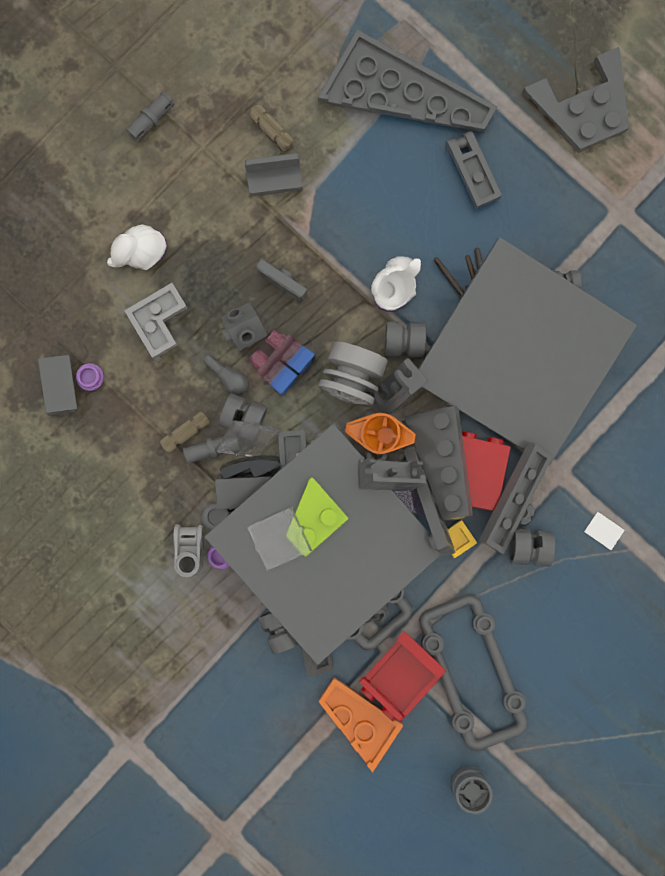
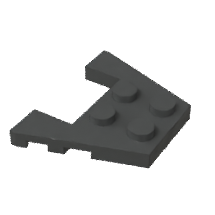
(591, 115)

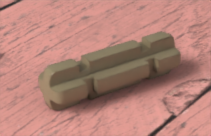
(271, 127)
(184, 432)

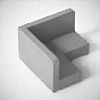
(149, 319)

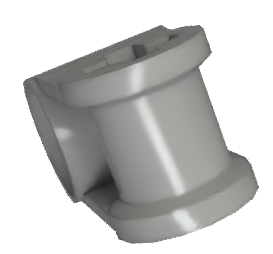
(188, 547)

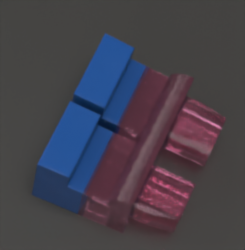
(286, 351)

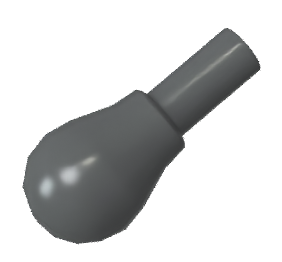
(233, 380)

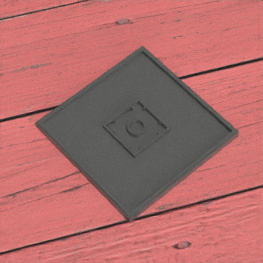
(524, 350)
(346, 576)

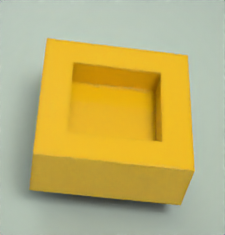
(461, 538)

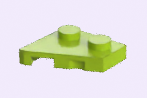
(318, 514)

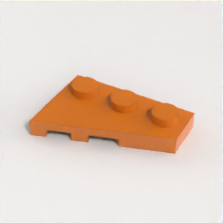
(360, 721)

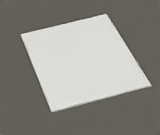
(604, 530)

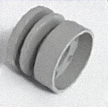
(353, 371)

